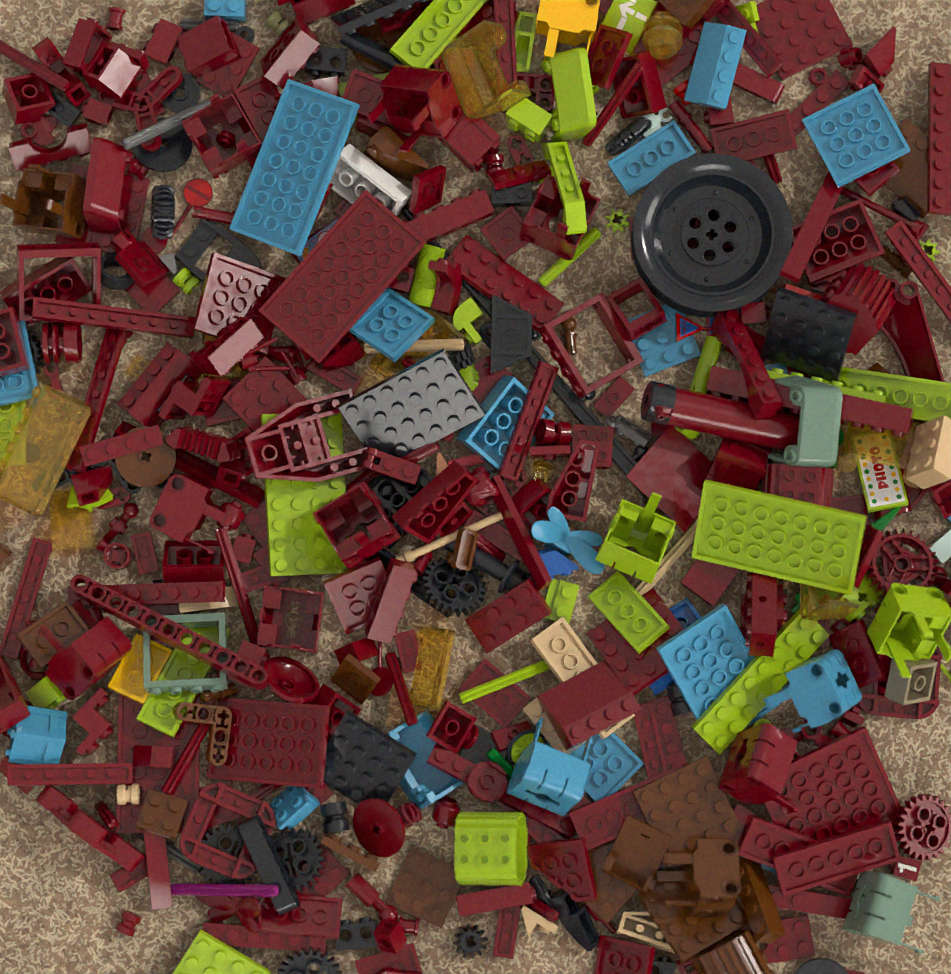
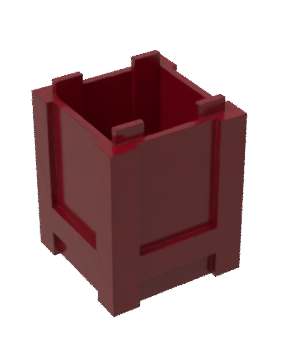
(471, 141)
(739, 464)

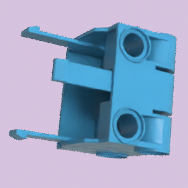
(820, 689)
(549, 776)

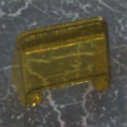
(876, 448)
(431, 667)

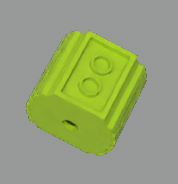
(491, 848)

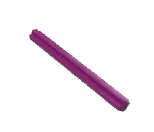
(224, 890)

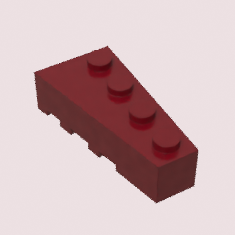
(436, 502)

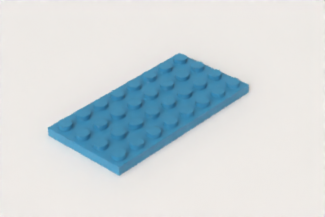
(294, 167)

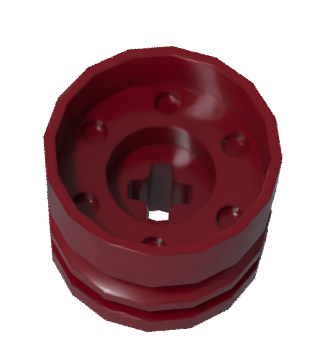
(59, 343)

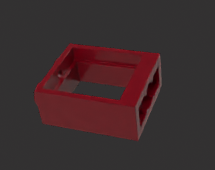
(84, 44)
(644, 323)

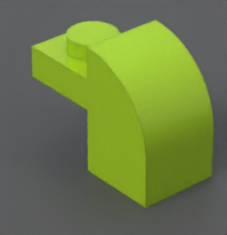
(466, 315)

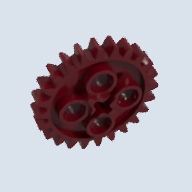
(924, 827)

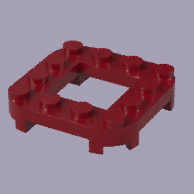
(883, 706)
(198, 820)

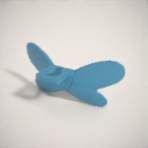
(578, 542)

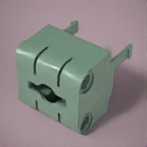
(882, 908)

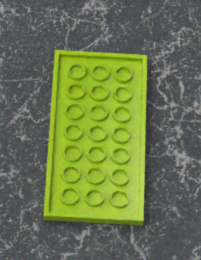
(778, 537)
(294, 538)

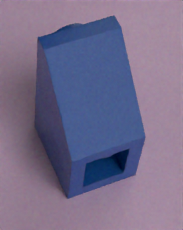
(557, 563)

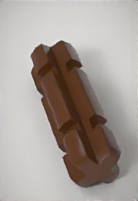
(896, 262)

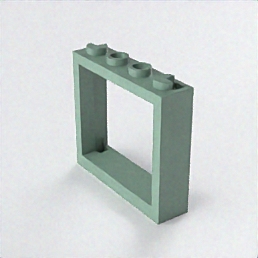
(192, 685)

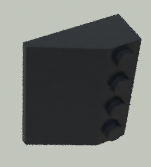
(395, 494)

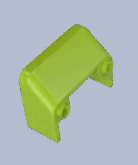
(572, 94)

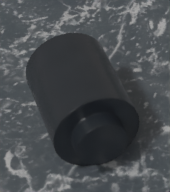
(905, 209)

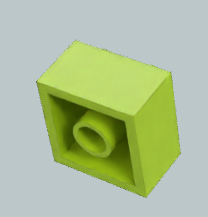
(529, 120)

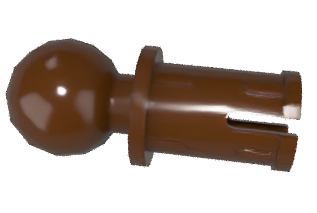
(569, 337)

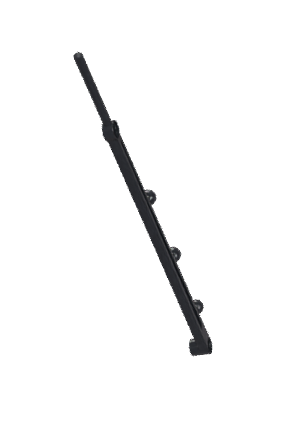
(579, 410)

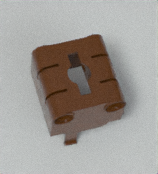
(42, 191)
(710, 881)

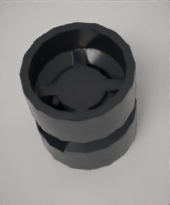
(679, 705)
(334, 817)

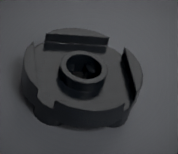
(190, 98)

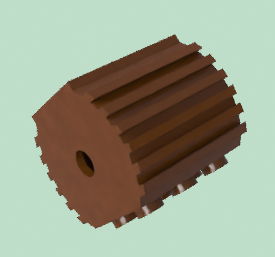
(732, 956)

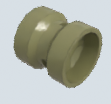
(277, 23)

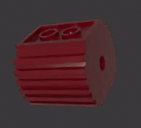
(865, 294)
(799, 483)

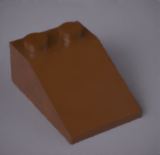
(384, 152)

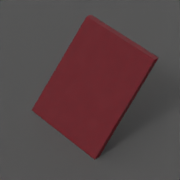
(676, 473)

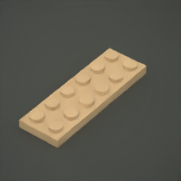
(567, 657)

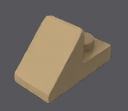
(532, 918)

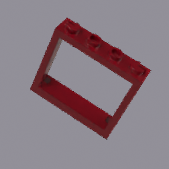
(56, 250)
(614, 328)

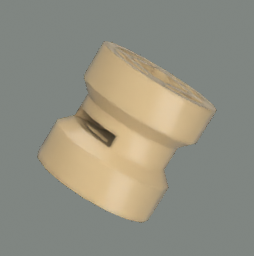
(128, 794)

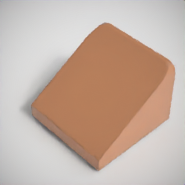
(441, 463)

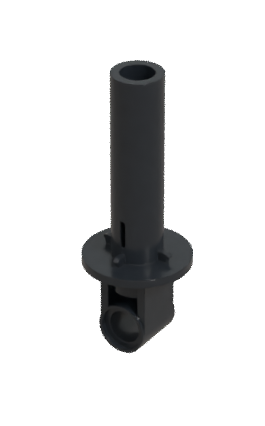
(370, 49)
(508, 575)

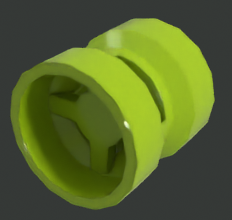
(186, 281)

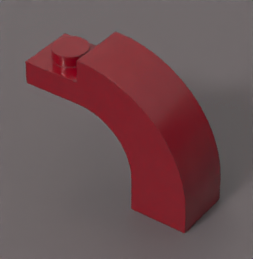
(53, 60)
(448, 286)

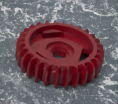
(917, 564)

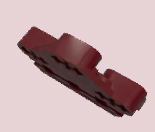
(89, 829)

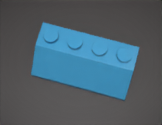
(715, 65)

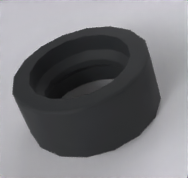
(111, 281)

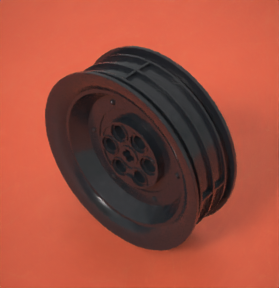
(740, 197)

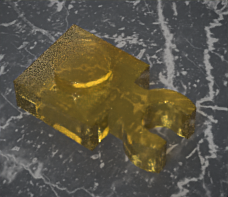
(541, 470)

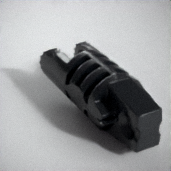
(628, 136)

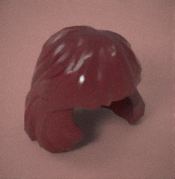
(482, 489)

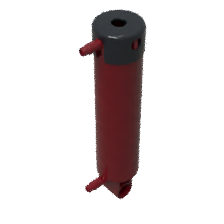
(717, 416)

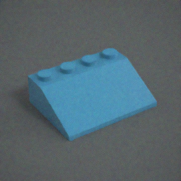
(491, 433)

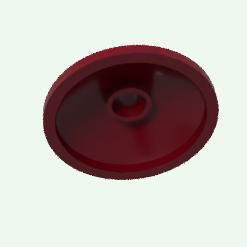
(291, 680)

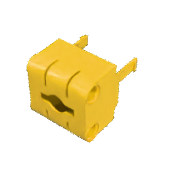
(567, 22)

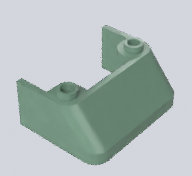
(818, 423)

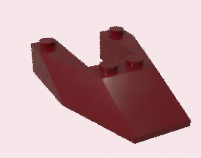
(296, 446)

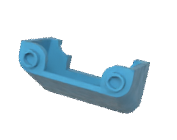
(422, 781)

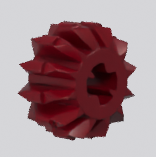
(409, 813)

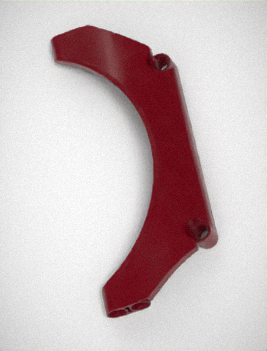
(913, 343)

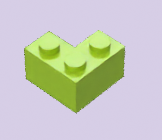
(45, 694)

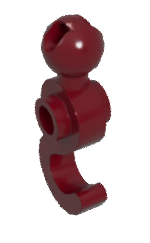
(118, 526)

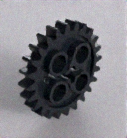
(453, 587)
(214, 841)
(310, 854)
(301, 962)

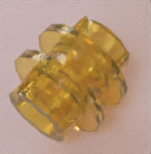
(662, 35)

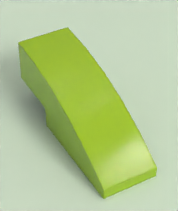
(524, 40)

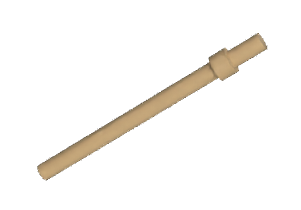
(409, 556)

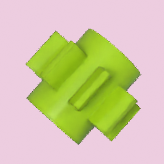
(615, 226)
(933, 251)

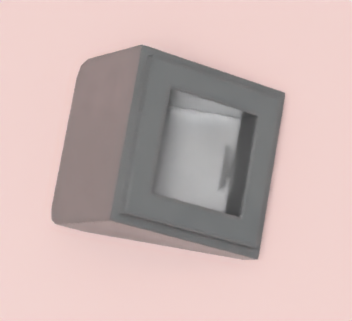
(171, 262)

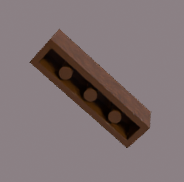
(759, 903)

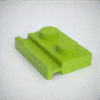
(561, 599)

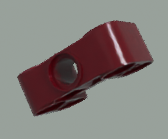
(533, 82)

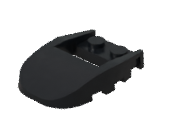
(202, 239)

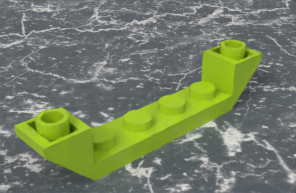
(568, 185)

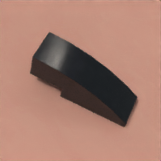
(575, 919)

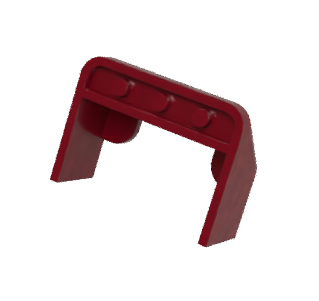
(105, 185)

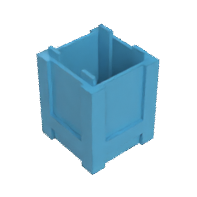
(38, 737)

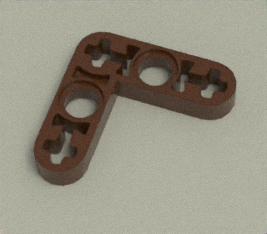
(212, 719)

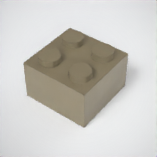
(912, 689)

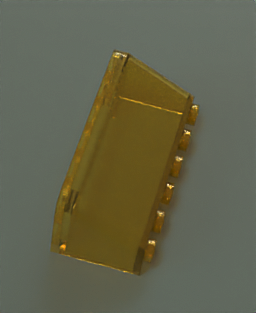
(41, 448)

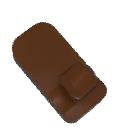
(464, 550)

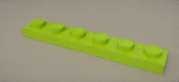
(856, 391)

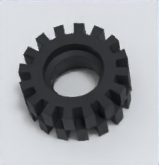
(462, 358)

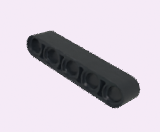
(268, 863)

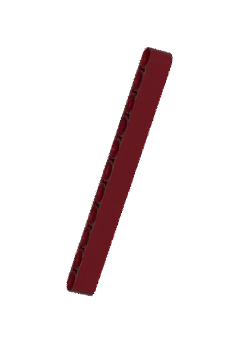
(175, 639)

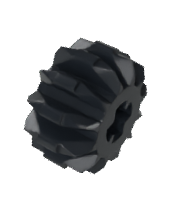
(477, 939)

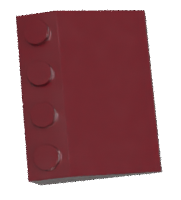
(844, 242)
(587, 704)

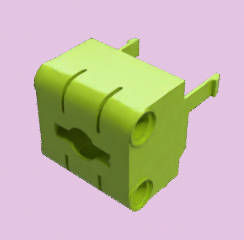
(638, 529)
(918, 629)

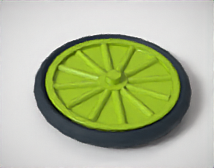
(520, 743)

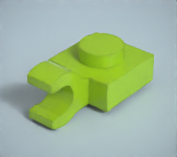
(750, 12)

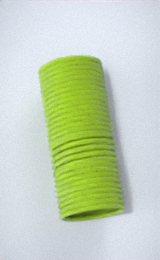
(424, 286)

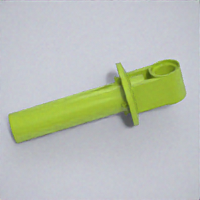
(708, 358)

